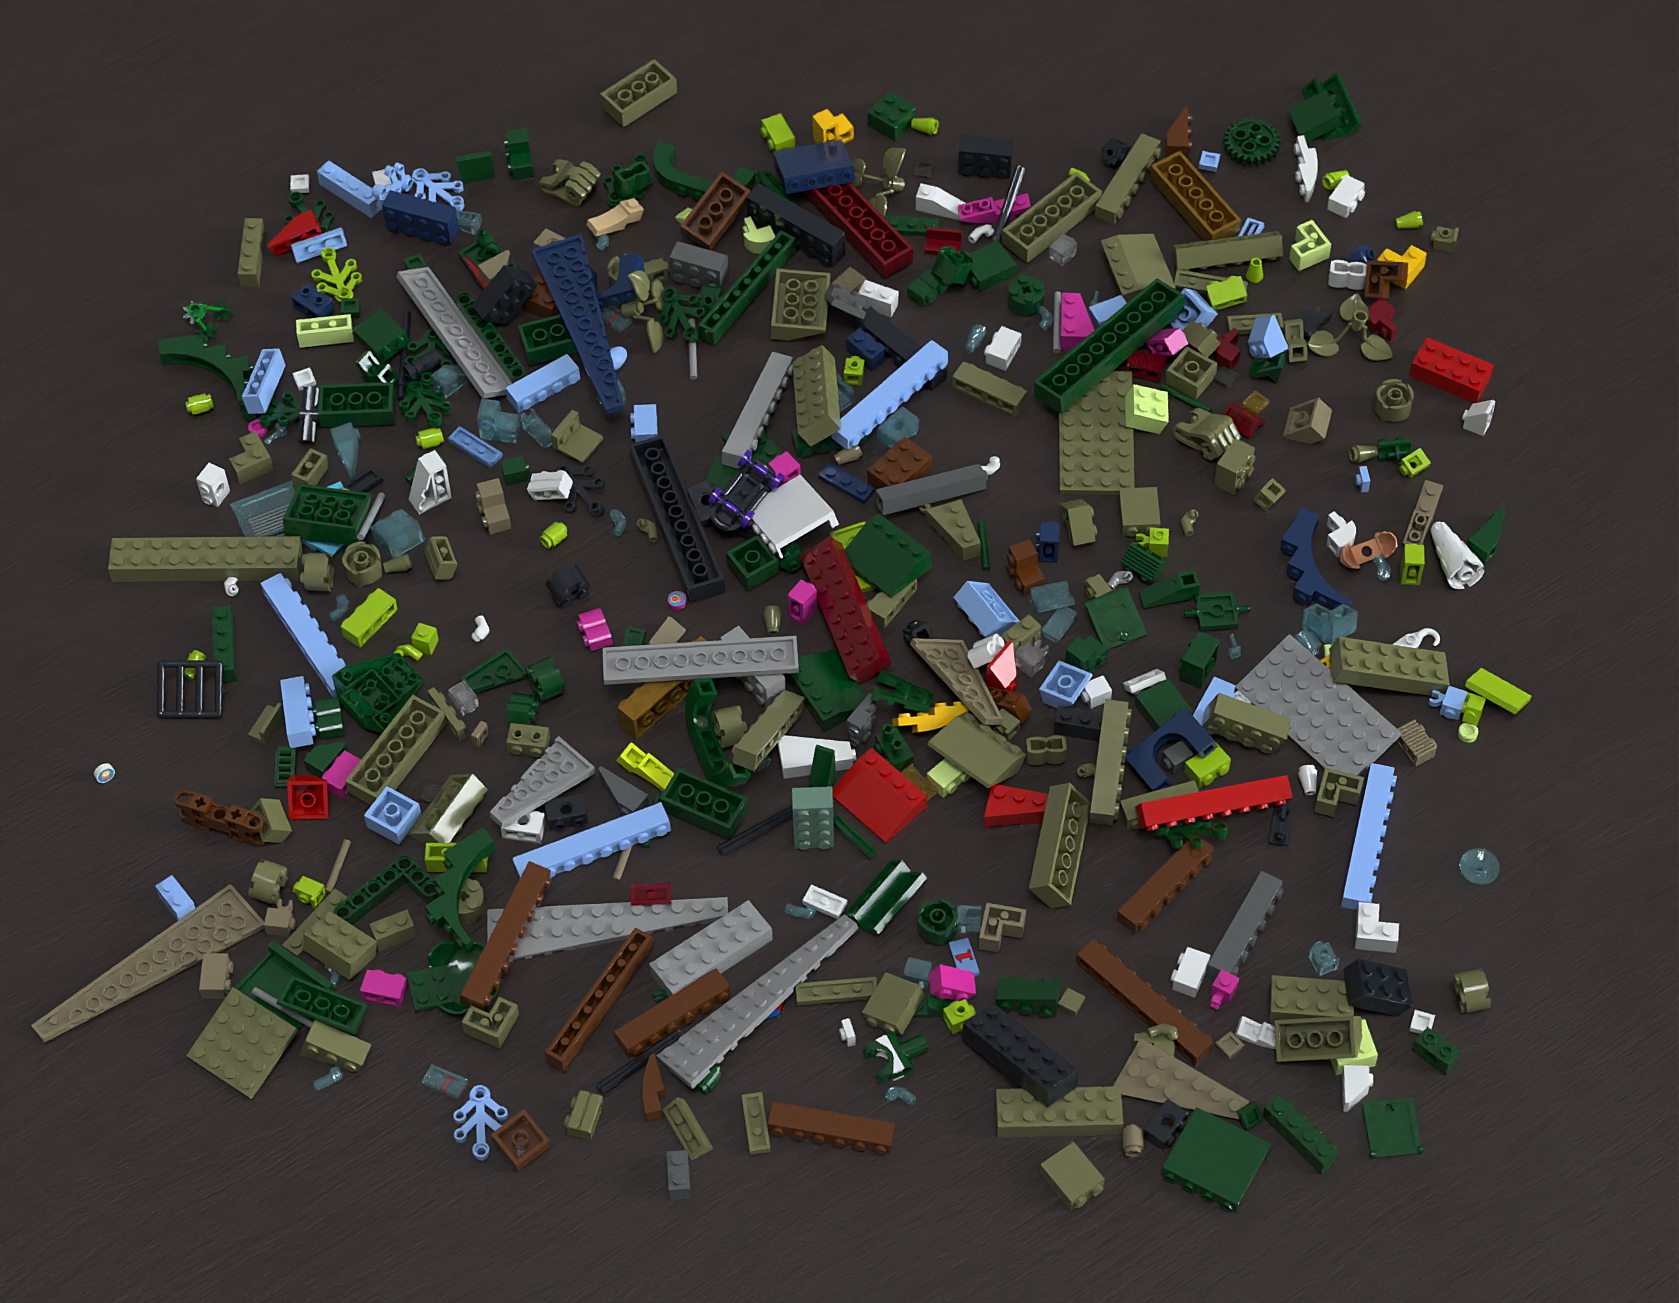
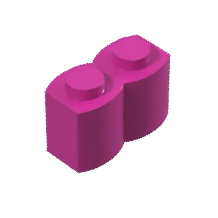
(594, 629)

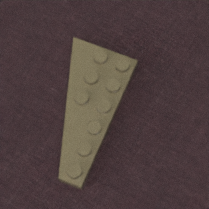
(1160, 1076)

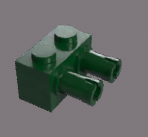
(893, 747)

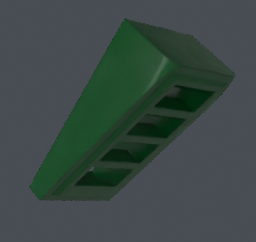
(284, 755)

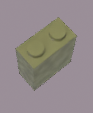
(1138, 510)
(893, 1004)
(1072, 1176)

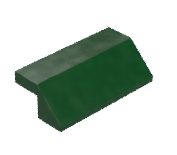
(1335, 86)
(884, 897)

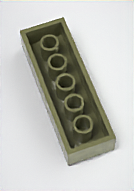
(1051, 217)
(816, 395)
(1388, 666)
(396, 750)
(1109, 760)
(1060, 845)
(1079, 1113)

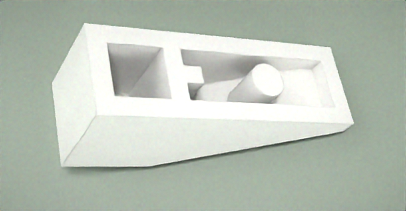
(937, 202)

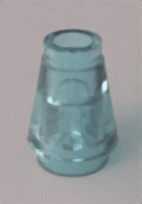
(976, 336)

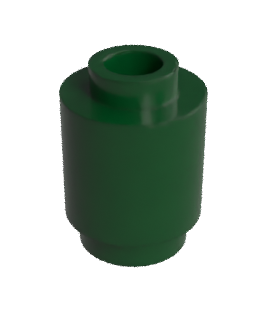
(709, 1081)

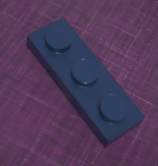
(846, 483)

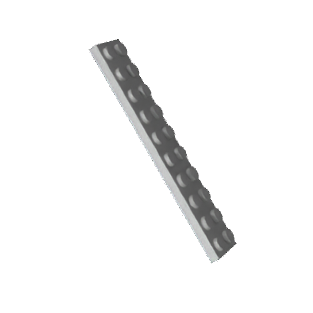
(455, 332)
(700, 660)

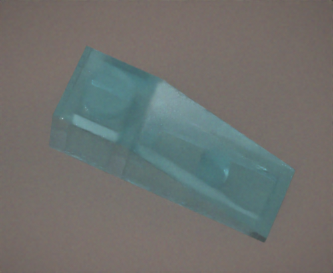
(346, 443)

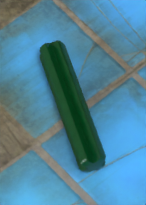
(854, 836)

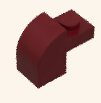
(1380, 320)
(1227, 353)

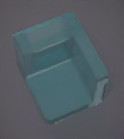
(969, 919)
(917, 972)

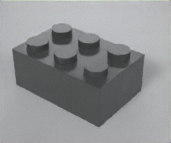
(698, 266)

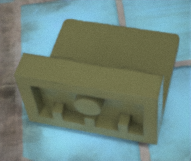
(575, 439)

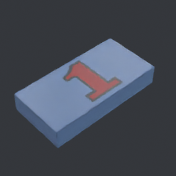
(963, 955)

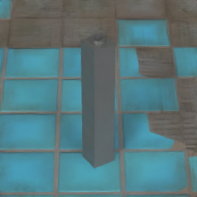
(931, 489)

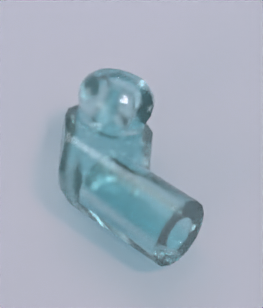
(1383, 568)
(335, 976)
(900, 1092)

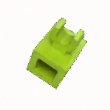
(1156, 541)

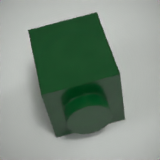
(515, 470)

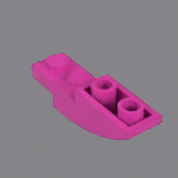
(989, 211)

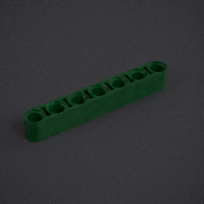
(491, 339)

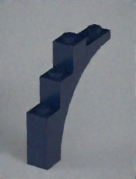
(1302, 565)

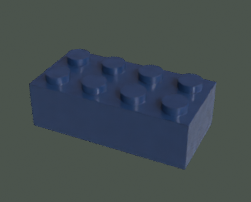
(420, 218)

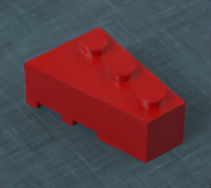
(1014, 806)

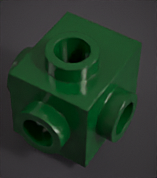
(708, 292)
(791, 557)

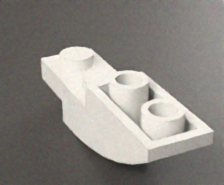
(1307, 168)

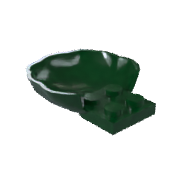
(445, 978)

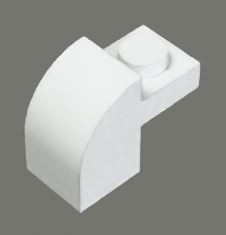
(1341, 533)

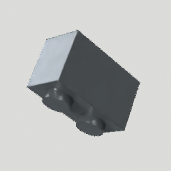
(678, 1175)

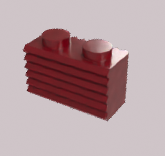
(1146, 365)

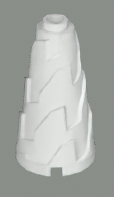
(1456, 559)

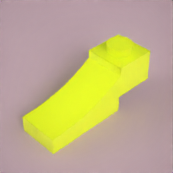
(645, 766)

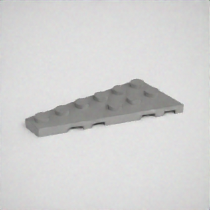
(547, 778)

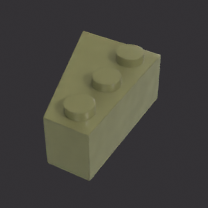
(955, 528)
(335, 1047)

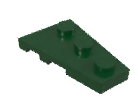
(494, 672)

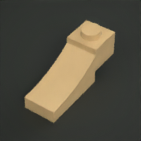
(617, 218)

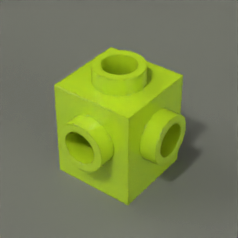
(956, 1014)

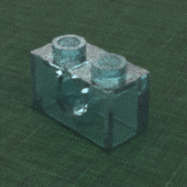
(900, 424)

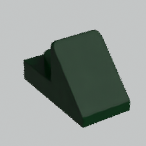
(1268, 367)
(931, 1007)

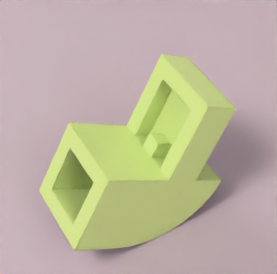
(756, 239)

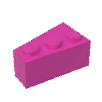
(1074, 321)

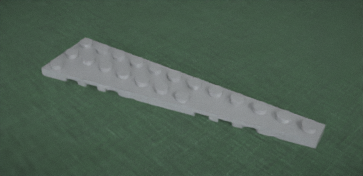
(595, 924)
(715, 1035)

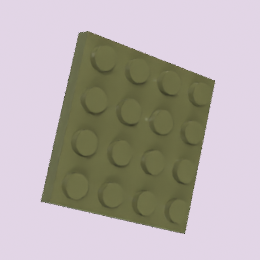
(242, 1042)

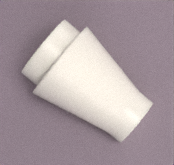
(1308, 778)

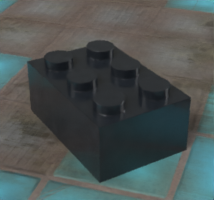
(985, 156)
(504, 295)
(1377, 987)

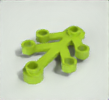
(343, 292)

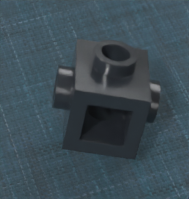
(1115, 152)
(917, 630)

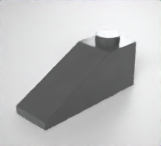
(624, 795)

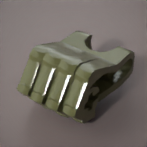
(570, 182)
(1207, 432)

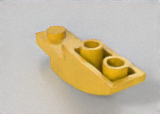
(935, 718)

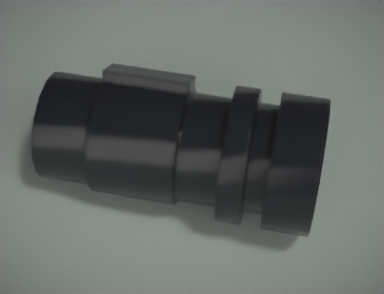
(422, 364)

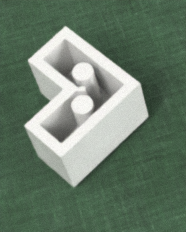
(1374, 934)

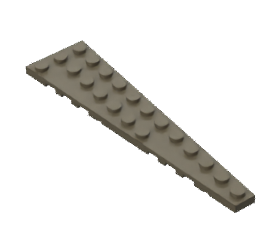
(207, 929)

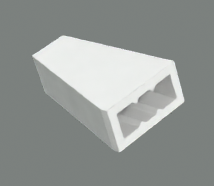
(798, 752)

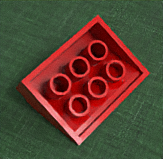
(879, 796)

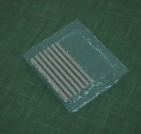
(264, 512)

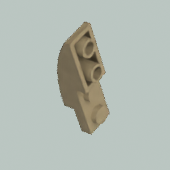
(1423, 513)

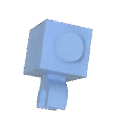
(1451, 702)

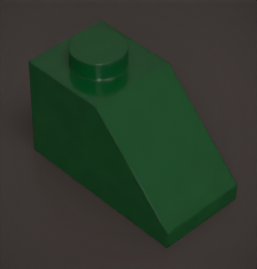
(323, 757)

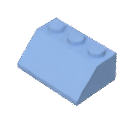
(985, 608)

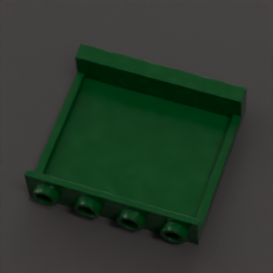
(273, 974)
(1215, 1160)

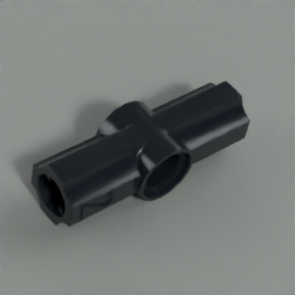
(308, 414)

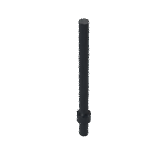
(401, 383)

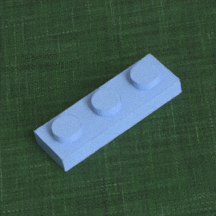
(313, 246)

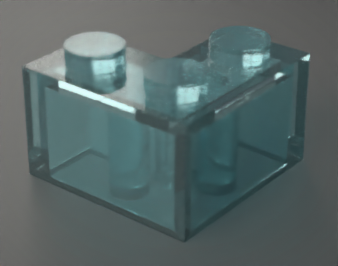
(497, 424)
(1330, 624)

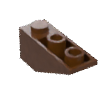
(1178, 135)
(1012, 702)

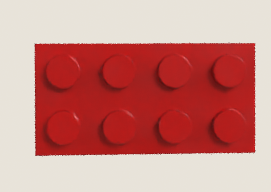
(1451, 370)

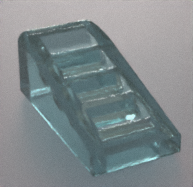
(474, 218)

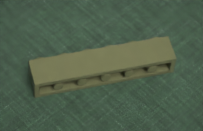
(1127, 179)
(1227, 250)
(768, 730)

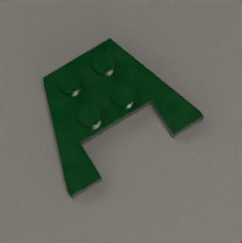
(905, 693)

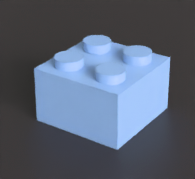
(392, 815)

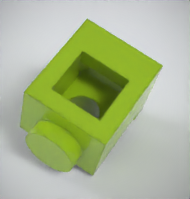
(854, 367)
(1417, 458)
(1472, 708)
(309, 891)

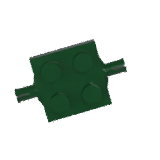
(1217, 611)

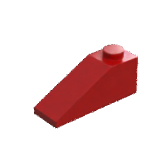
(298, 229)

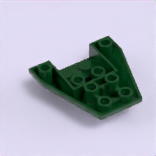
(376, 689)

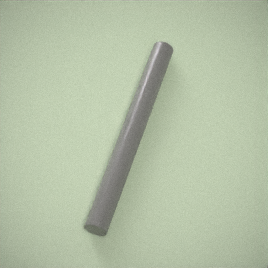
(1057, 322)
(692, 355)
(370, 517)
(272, 1001)

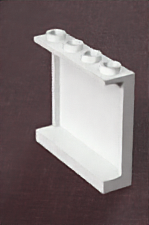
(790, 514)

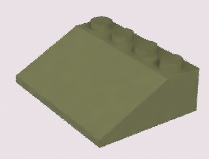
(1135, 263)
(799, 304)
(978, 750)

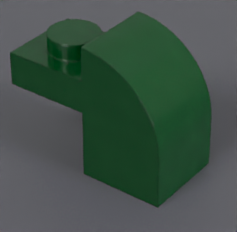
(374, 371)

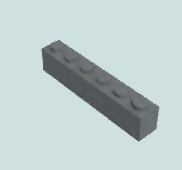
(1245, 925)

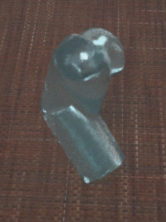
(603, 241)
(1047, 319)
(619, 520)
(342, 608)
(797, 911)
(334, 1076)

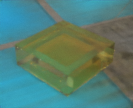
(1256, 402)

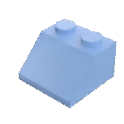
(1194, 309)
(1266, 338)
(1063, 685)

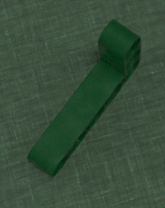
(387, 888)

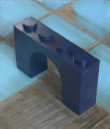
(622, 289)
(1182, 727)

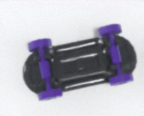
(743, 493)

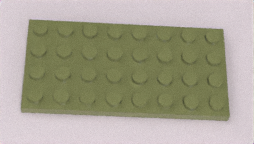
(1095, 442)

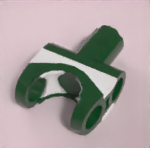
(897, 1055)

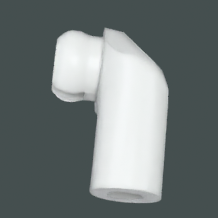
(976, 234)
(992, 466)
(230, 586)
(482, 629)

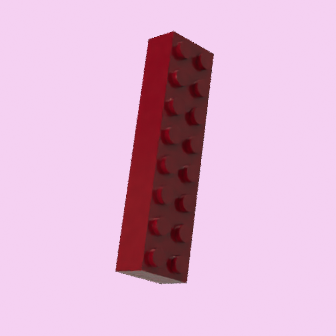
(863, 227)
(846, 610)

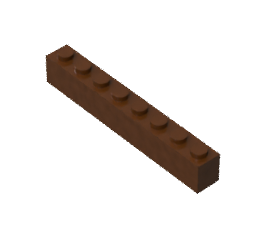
(505, 936)
(599, 1000)
(1143, 1000)

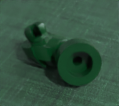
(487, 242)

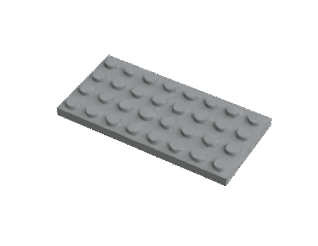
(1325, 715)

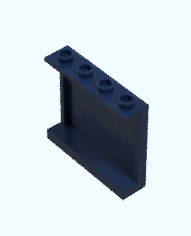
(814, 166)

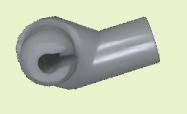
(1120, 578)

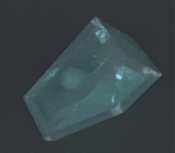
(448, 379)

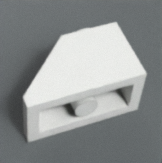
(1479, 417)
(1355, 1084)

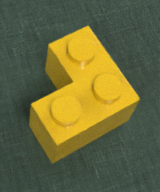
(831, 128)
(1414, 258)

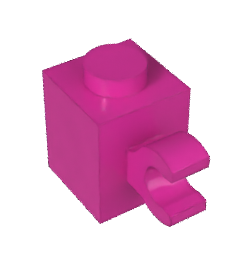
(1223, 989)

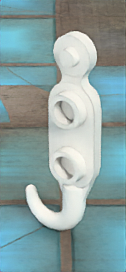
(1413, 640)

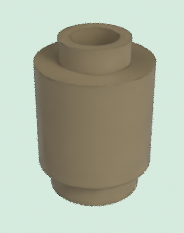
(1132, 1141)

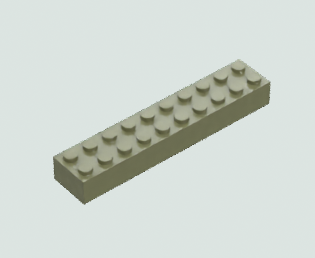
(204, 558)

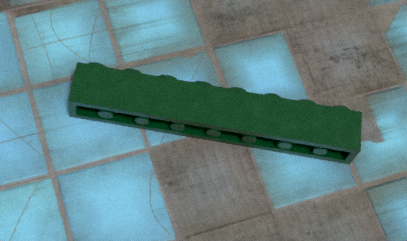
(747, 288)

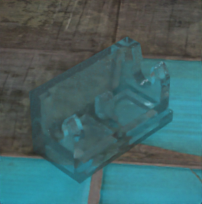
(537, 428)

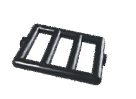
(180, 665)

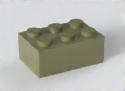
(339, 945)

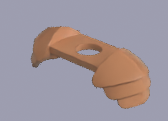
(1383, 543)

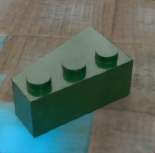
(1029, 997)

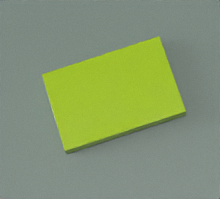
(1498, 691)

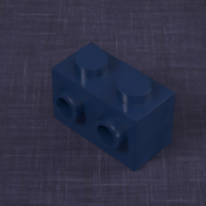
(312, 302)
(866, 348)
(1048, 542)

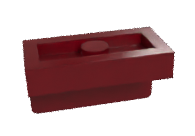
(942, 237)
(1243, 419)
(650, 893)

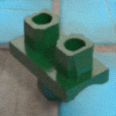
(1394, 449)

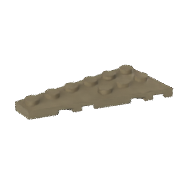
(953, 666)

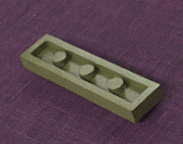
(1196, 281)
(294, 943)
(835, 990)

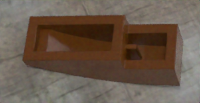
(652, 1090)

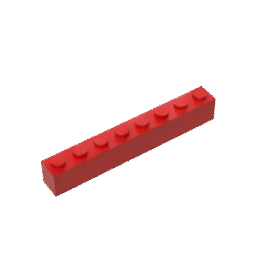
(1213, 802)

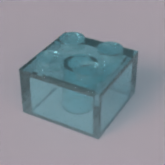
(397, 533)

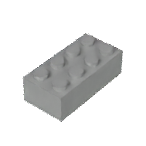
(762, 686)

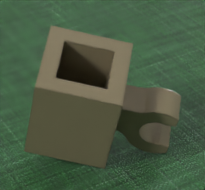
(280, 920)

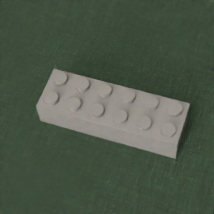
(714, 947)

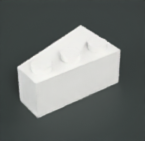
(430, 483)

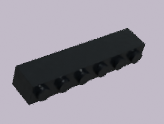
(895, 342)

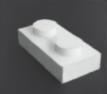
(1148, 679)
(825, 902)

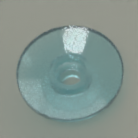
(1480, 859)

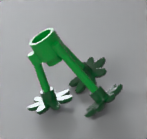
(197, 312)

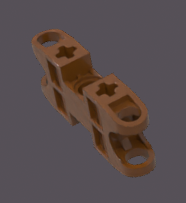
(206, 814)

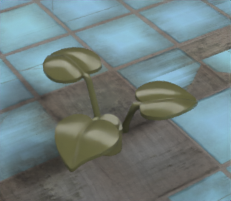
(892, 163)
(641, 286)
(1357, 313)

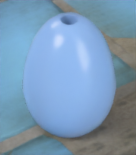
(618, 356)

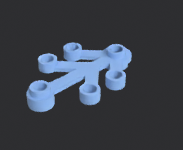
(422, 177)
(403, 184)
(479, 1119)

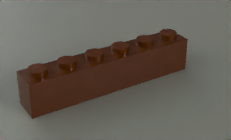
(1164, 885)
(672, 1013)
(831, 1128)

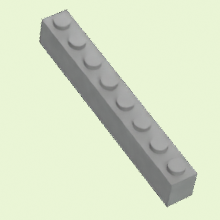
(758, 409)

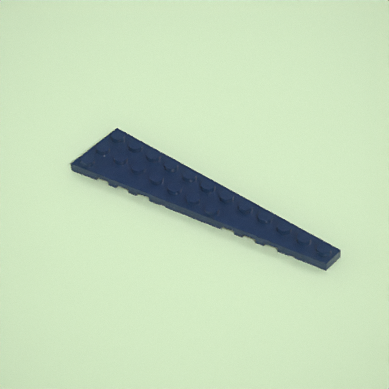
(572, 288)

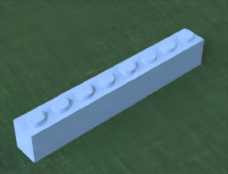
(891, 394)
(303, 629)
(1368, 836)
(598, 841)

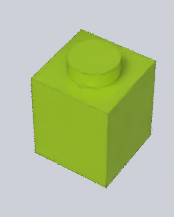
(425, 638)

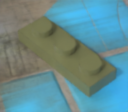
(1245, 323)
(455, 725)
(756, 1123)

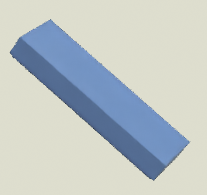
(474, 447)

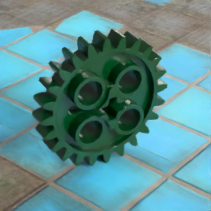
(1251, 141)

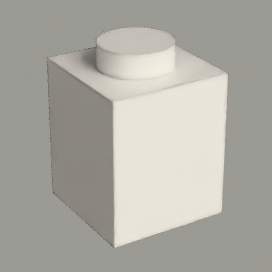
(1096, 692)

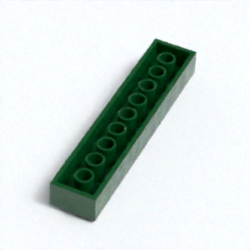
(1108, 345)

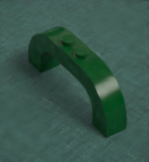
(687, 184)
(699, 725)

